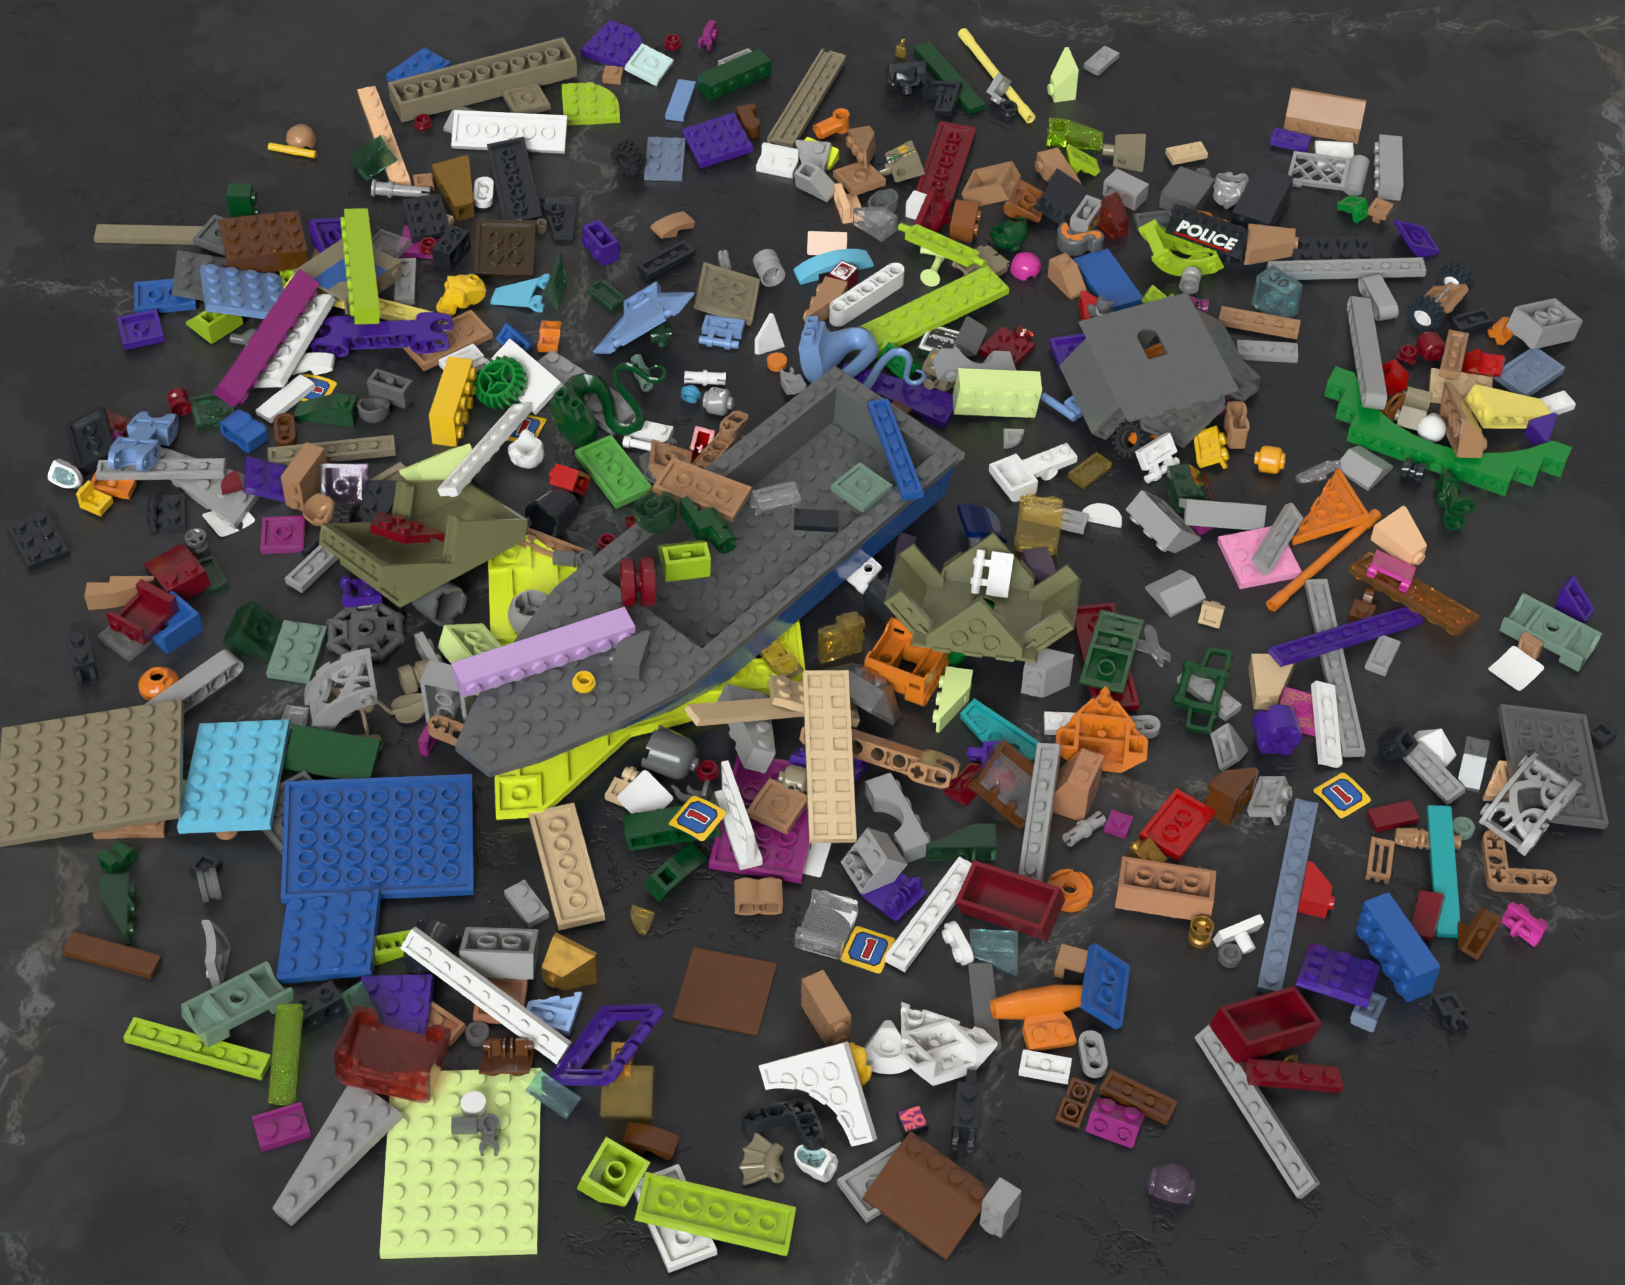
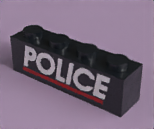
(1207, 231)

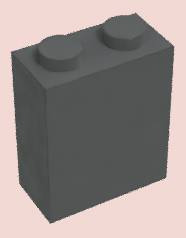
(1187, 189)

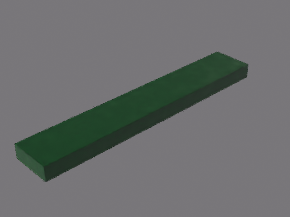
(945, 72)

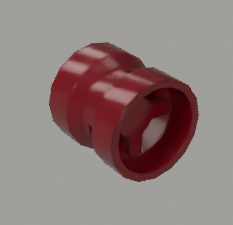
(179, 402)

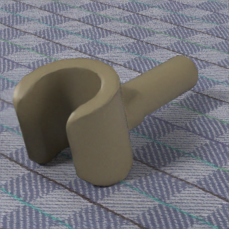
(541, 226)

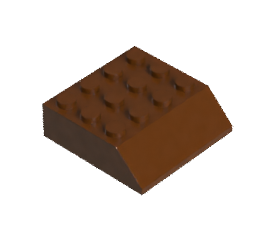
(264, 242)

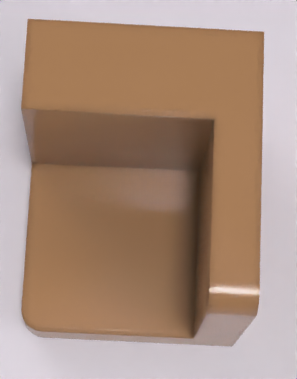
(1070, 958)

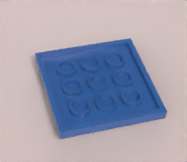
(329, 937)

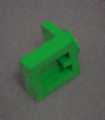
(1355, 205)

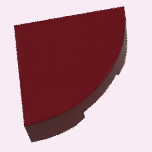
(231, 483)

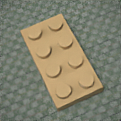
(789, 695)

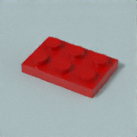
(1178, 824)

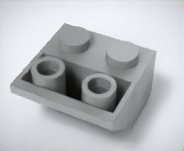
(873, 861)

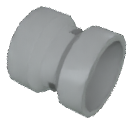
(1190, 280)

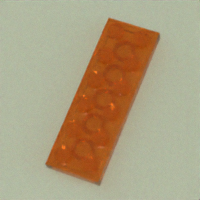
(1419, 598)

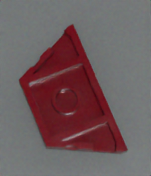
(402, 530)

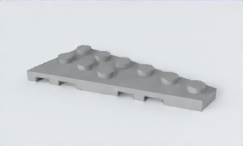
(346, 1136)

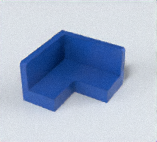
(180, 627)

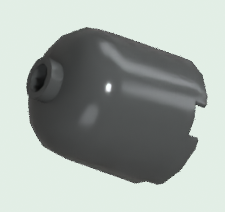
(442, 604)
(671, 754)

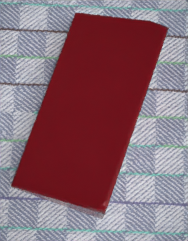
(958, 788)

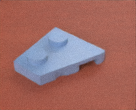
(557, 1012)

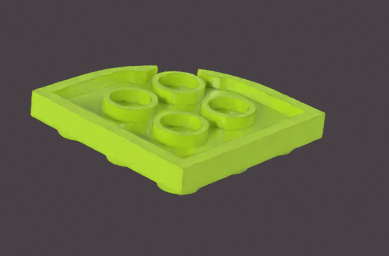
(589, 104)

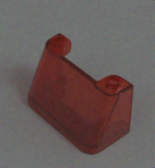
(390, 1058)

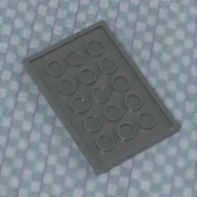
(1566, 747)

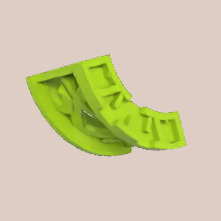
(1163, 258)

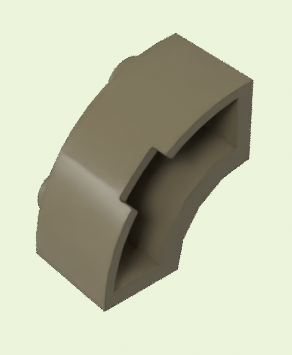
(1413, 408)

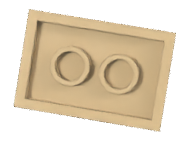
(1463, 385)

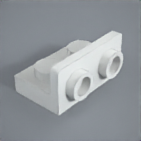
(778, 160)

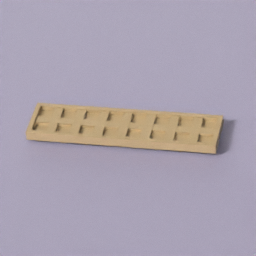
(829, 757)

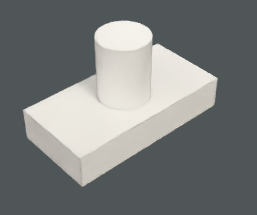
(1240, 933)

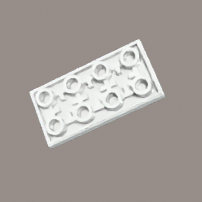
(540, 383)

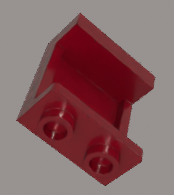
(144, 613)

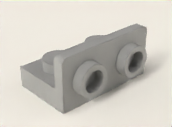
(1270, 798)

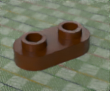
(284, 429)

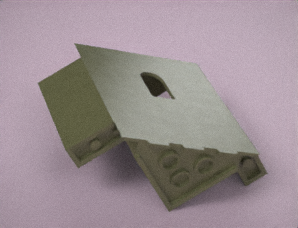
(950, 618)

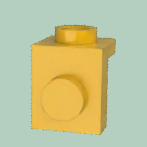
(93, 500)

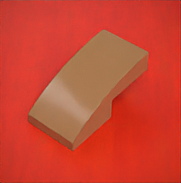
(669, 225)

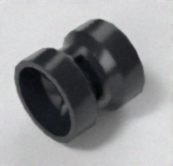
(1413, 470)

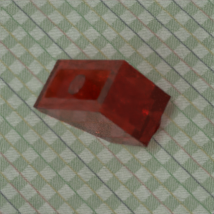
(1113, 217)

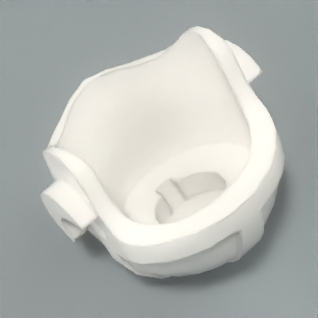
(526, 450)

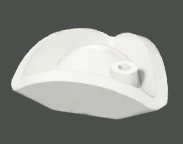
(885, 1050)

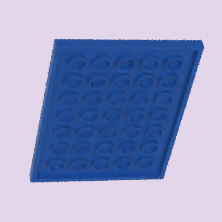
(378, 834)

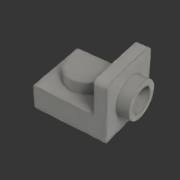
(998, 88)

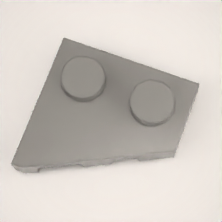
(815, 152)

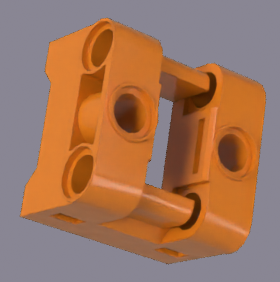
(886, 659)

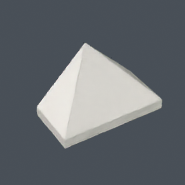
(768, 337)
(1437, 744)

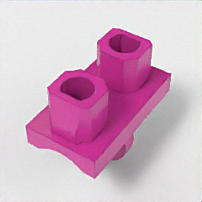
(1523, 924)

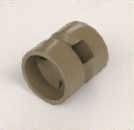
(410, 676)

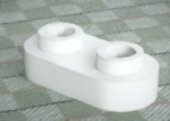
(483, 192)
(960, 947)

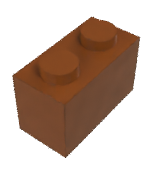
(964, 221)

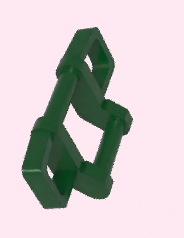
(1203, 671)

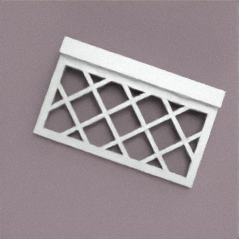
(737, 821)

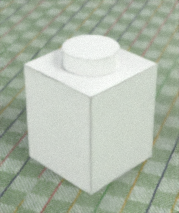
(914, 204)

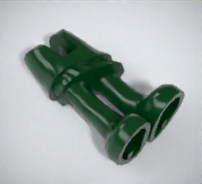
(1450, 501)

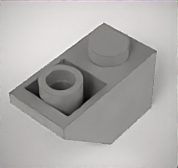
(814, 181)

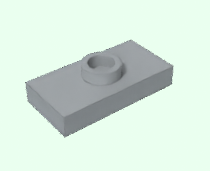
(1101, 60)

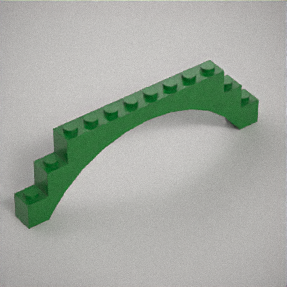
(1491, 472)

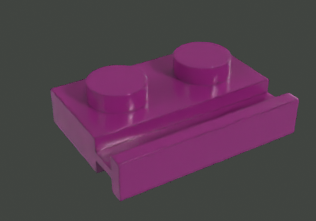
(281, 1126)

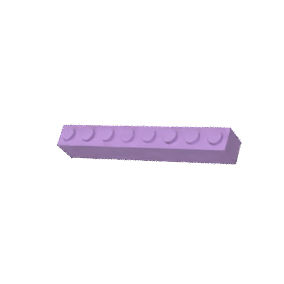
(541, 652)

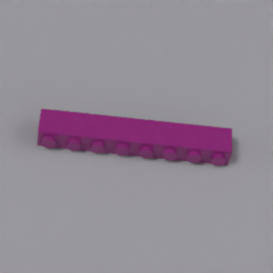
(266, 338)

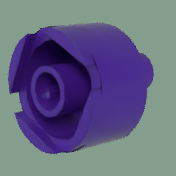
(1277, 730)

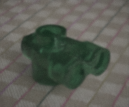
(660, 334)

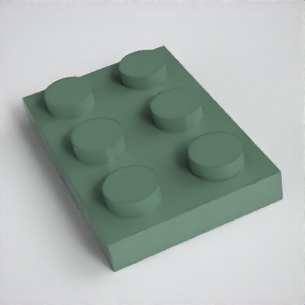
(297, 651)

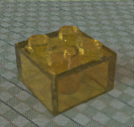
(630, 1094)

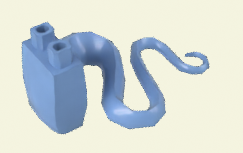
(823, 349)

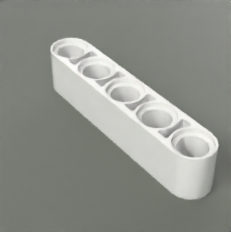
(866, 294)

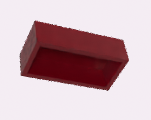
(1010, 900)
(1265, 1024)

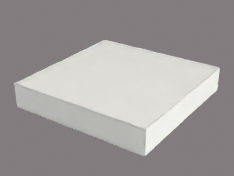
(1330, 148)

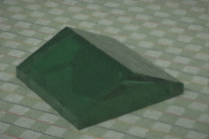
(556, 282)

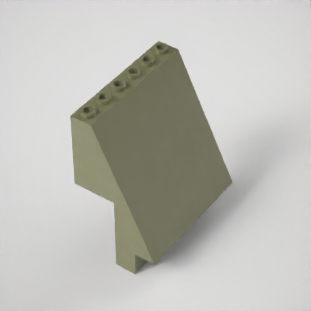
(474, 528)

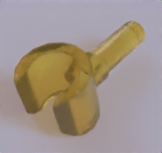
(901, 51)

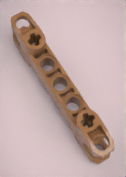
(729, 434)
(919, 765)

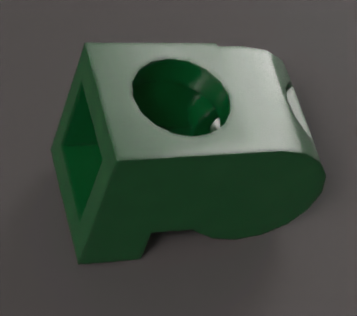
(118, 858)

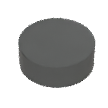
(1229, 955)
(477, 1032)

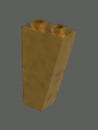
(455, 185)

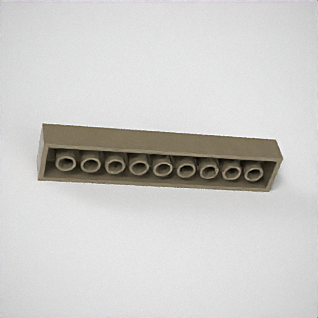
(482, 79)

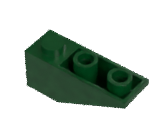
(674, 871)

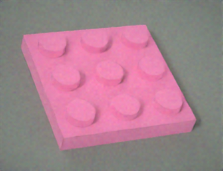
(1241, 548)

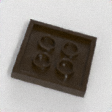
(505, 248)

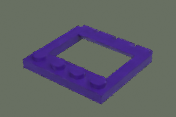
(569, 1068)

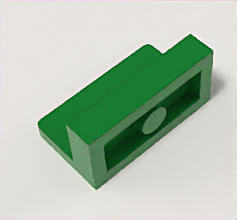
(897, 363)

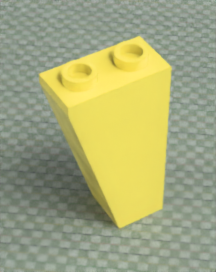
(1503, 409)

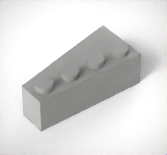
(752, 738)

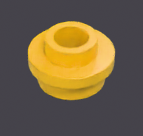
(583, 677)

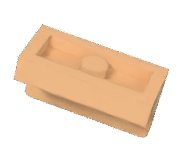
(845, 203)
(825, 241)

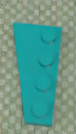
(992, 727)

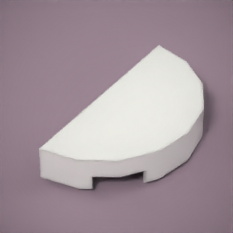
(1103, 514)

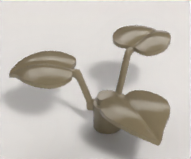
(406, 707)

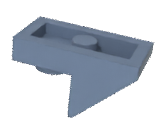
(1368, 1017)

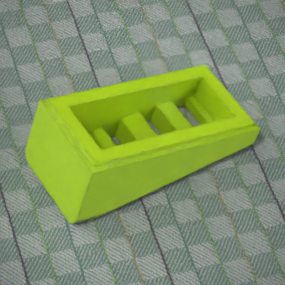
(385, 955)

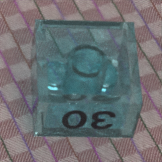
(1277, 293)

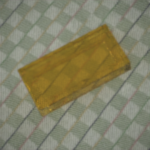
(1089, 470)

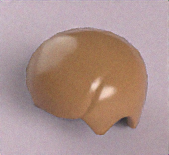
(301, 136)
(318, 509)

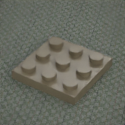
(726, 293)

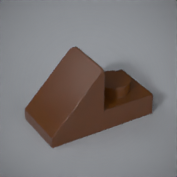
(1476, 936)

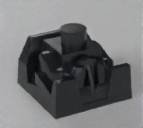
(906, 76)

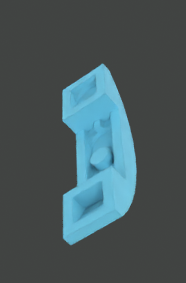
(826, 262)

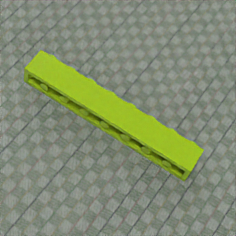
(360, 266)

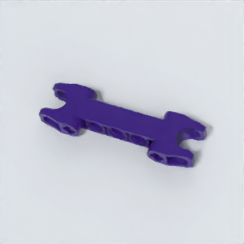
(416, 334)

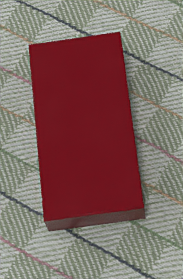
(1392, 816)
(1427, 914)

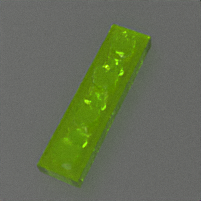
(285, 1054)

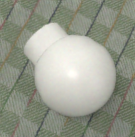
(1432, 428)

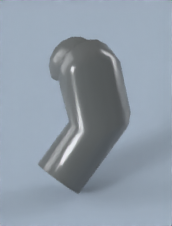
(242, 339)

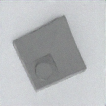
(217, 953)

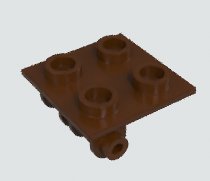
(505, 1060)

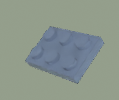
(665, 159)
(1530, 372)

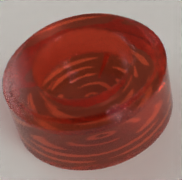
(1023, 332)

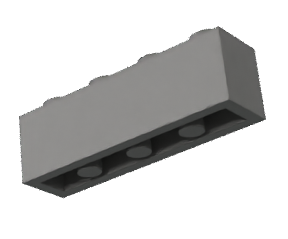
(1389, 167)

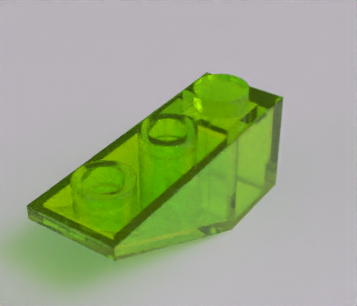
(1065, 131)

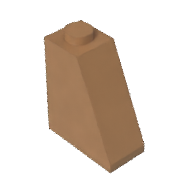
(1269, 243)

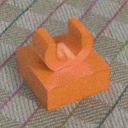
(1500, 331)

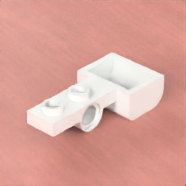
(1019, 476)

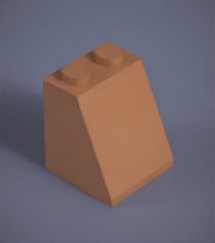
(1078, 784)

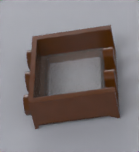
(1005, 782)

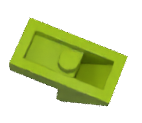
(1081, 161)

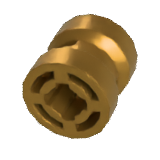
(1200, 932)

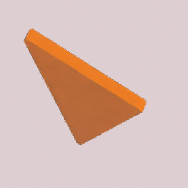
(1332, 511)

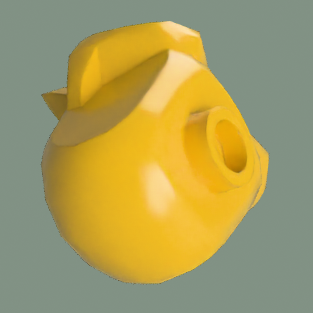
(461, 292)

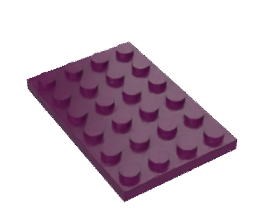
(782, 854)

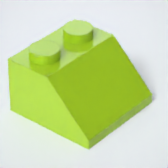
(613, 1174)

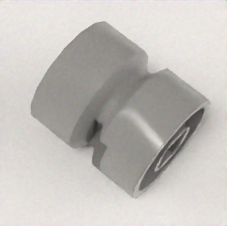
(769, 267)

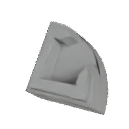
(1012, 437)

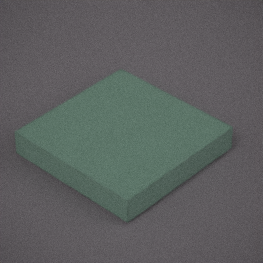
(861, 487)

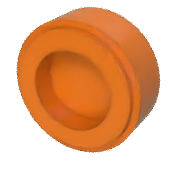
(776, 362)

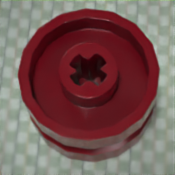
(638, 581)

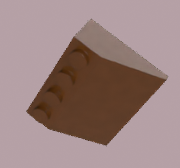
(927, 1195)

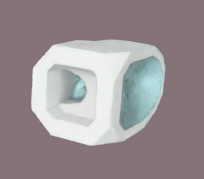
(65, 474)
(819, 1163)

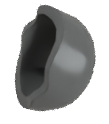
(885, 198)
(373, 409)

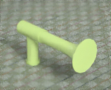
(930, 276)

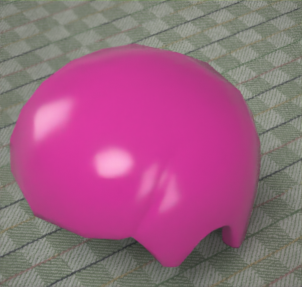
(1025, 265)

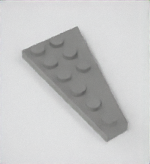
(208, 493)

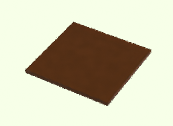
(725, 991)

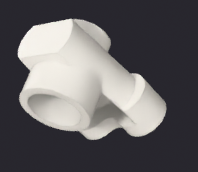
(861, 579)

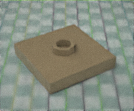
(526, 99)

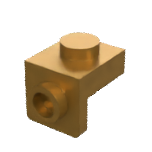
(1146, 850)

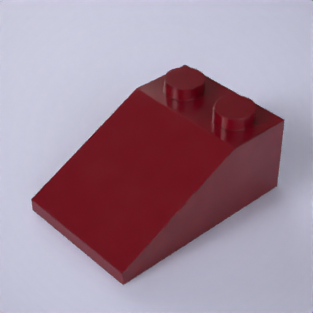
(178, 572)

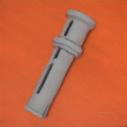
(390, 189)

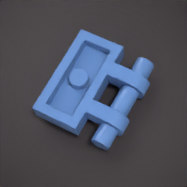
(722, 327)

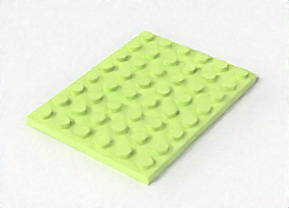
(448, 1196)

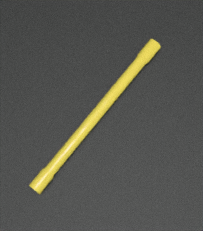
(969, 41)

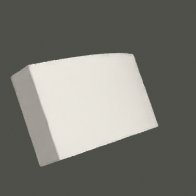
(316, 362)

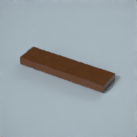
(112, 955)

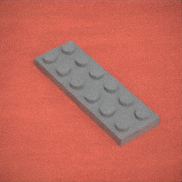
(564, 369)

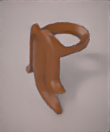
(1390, 411)

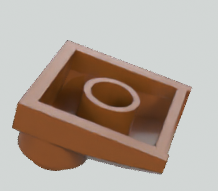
(1023, 202)

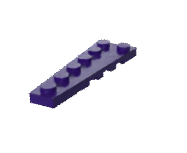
(932, 404)

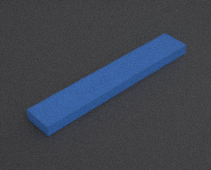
(895, 449)

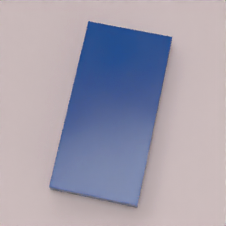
(1108, 279)

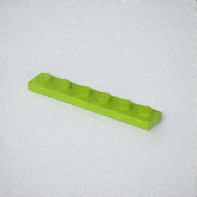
(191, 1047)

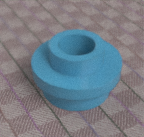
(690, 394)

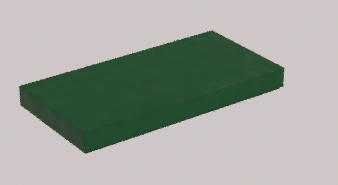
(331, 754)

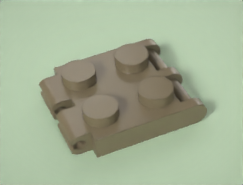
(997, 263)

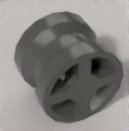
(197, 541)

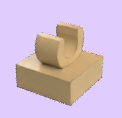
(1211, 614)

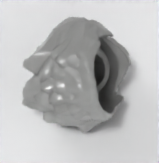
(1229, 188)

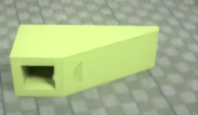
(954, 695)

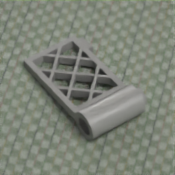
(1351, 181)

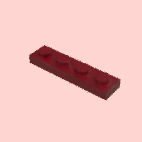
(1293, 1075)

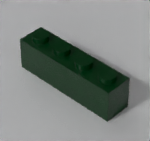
(734, 74)
(653, 829)

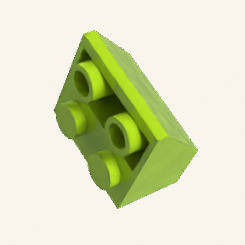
(214, 325)
(685, 560)

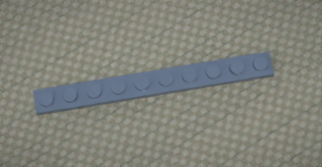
(1287, 897)

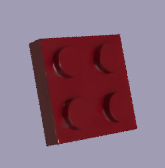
(1008, 341)

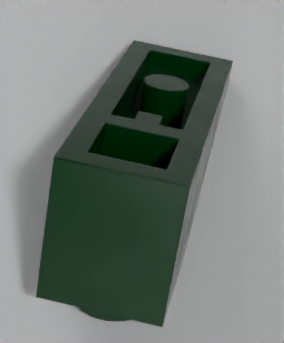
(329, 409)

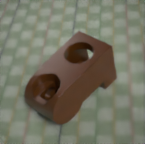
(747, 117)

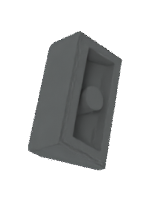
(970, 337)

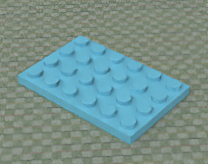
(234, 776)

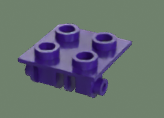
(897, 897)

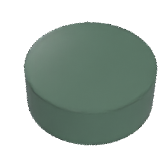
(1464, 827)

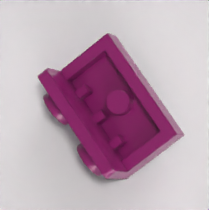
(1115, 1122)

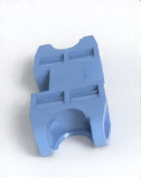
(144, 441)

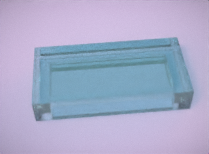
(553, 1094)

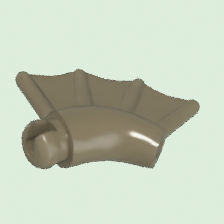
(762, 1161)

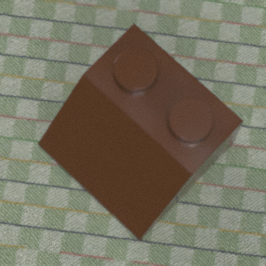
(1231, 793)

